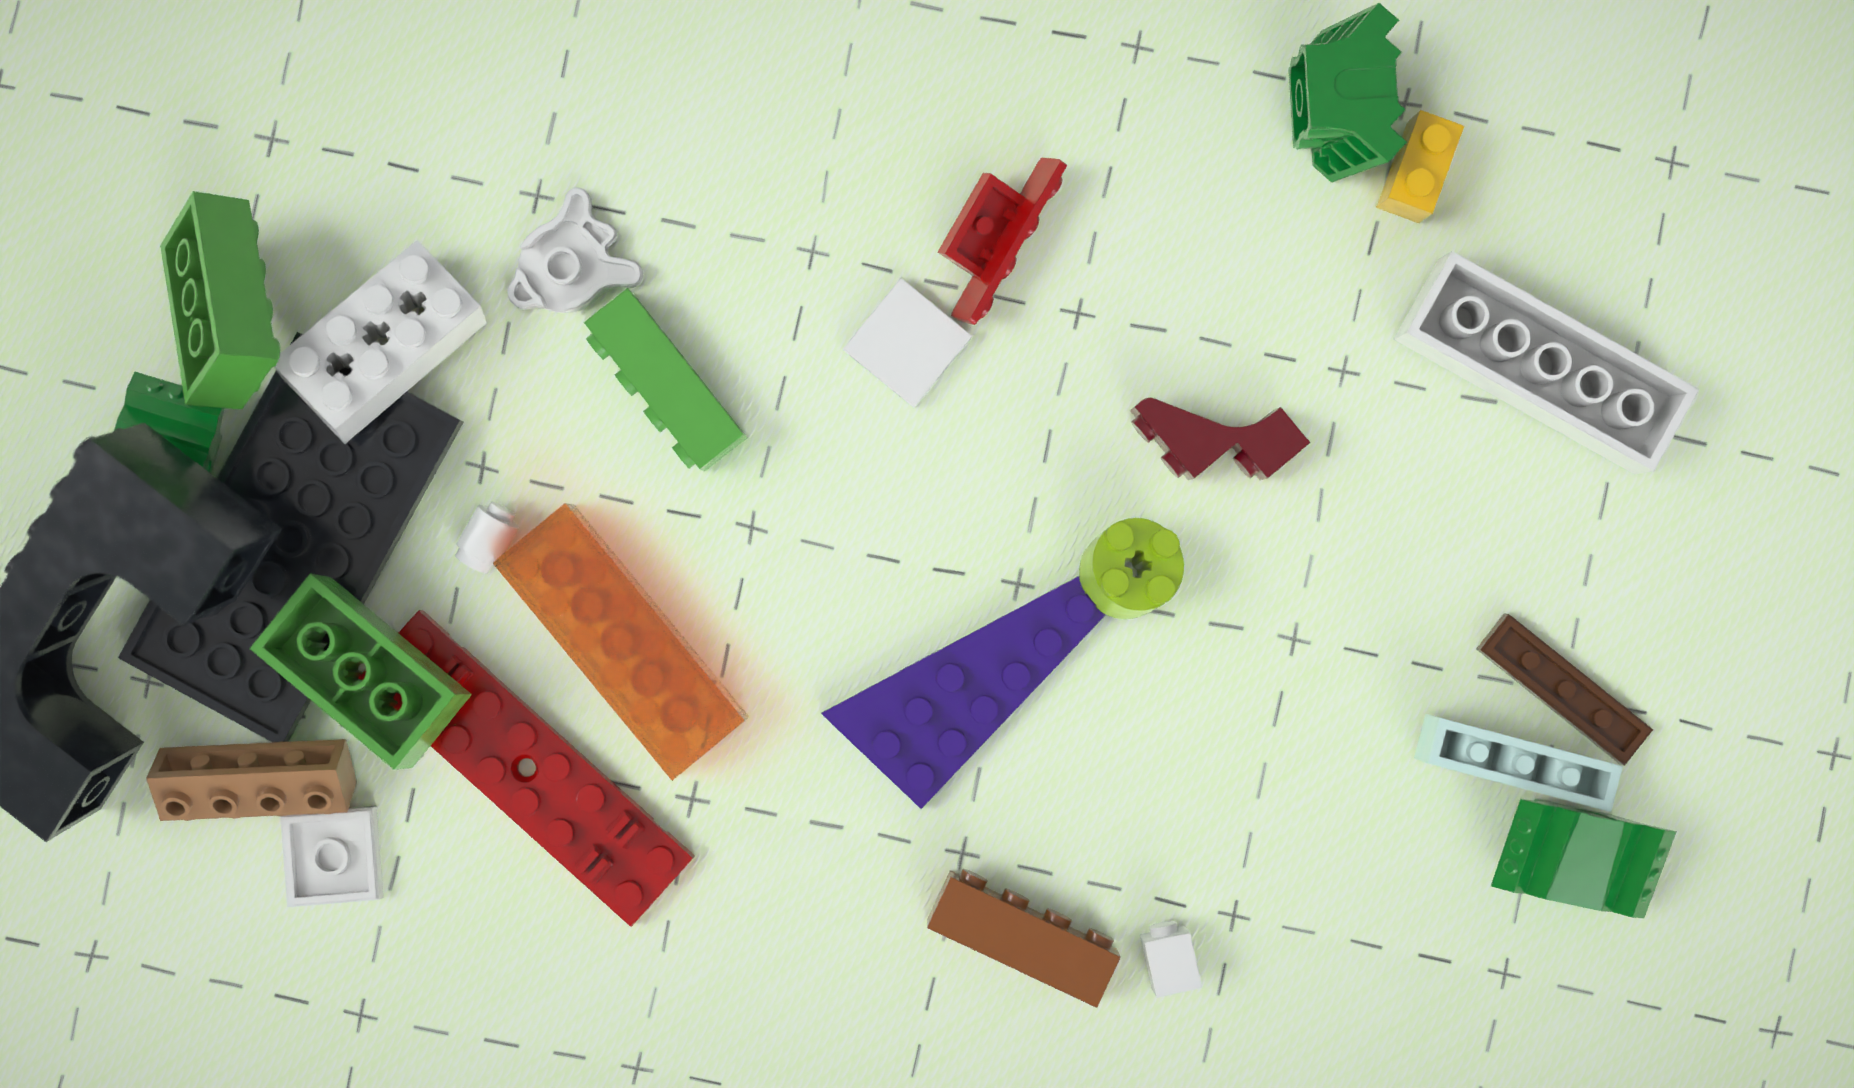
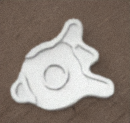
(568, 261)

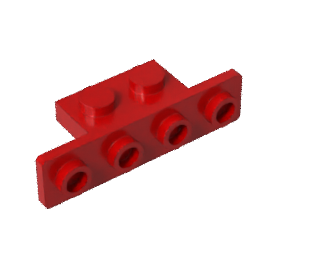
(993, 230)

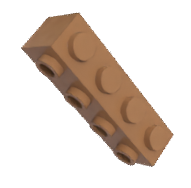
(252, 780)

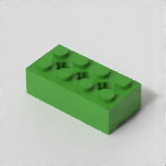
(218, 301)
(331, 676)

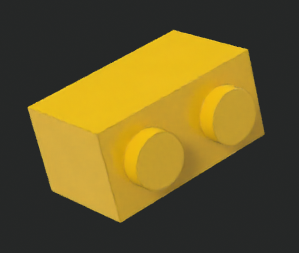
(1420, 167)

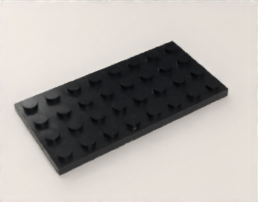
(338, 520)

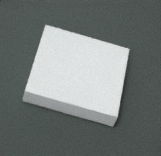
(907, 343)
(332, 857)

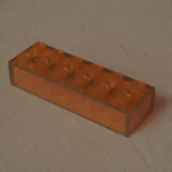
(621, 640)

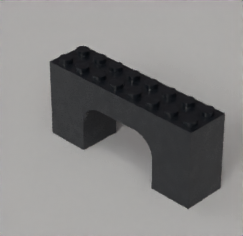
(123, 512)

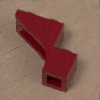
(1196, 442)

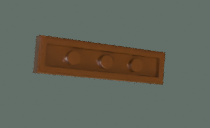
(1564, 689)

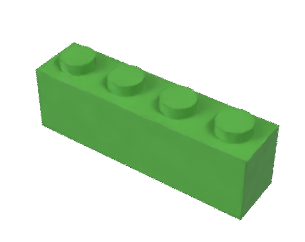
(665, 381)

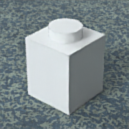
(1170, 959)

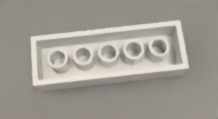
(1546, 364)

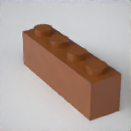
(1024, 938)

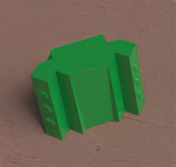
(1347, 95)
(163, 408)
(1582, 858)

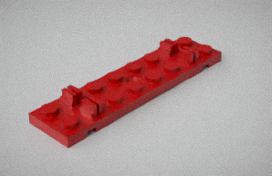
(567, 800)

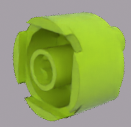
(1154, 555)

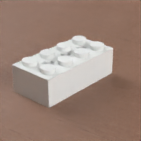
(373, 312)

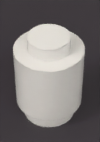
(486, 536)

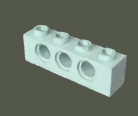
(1518, 762)

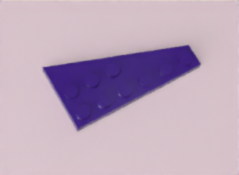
(948, 704)

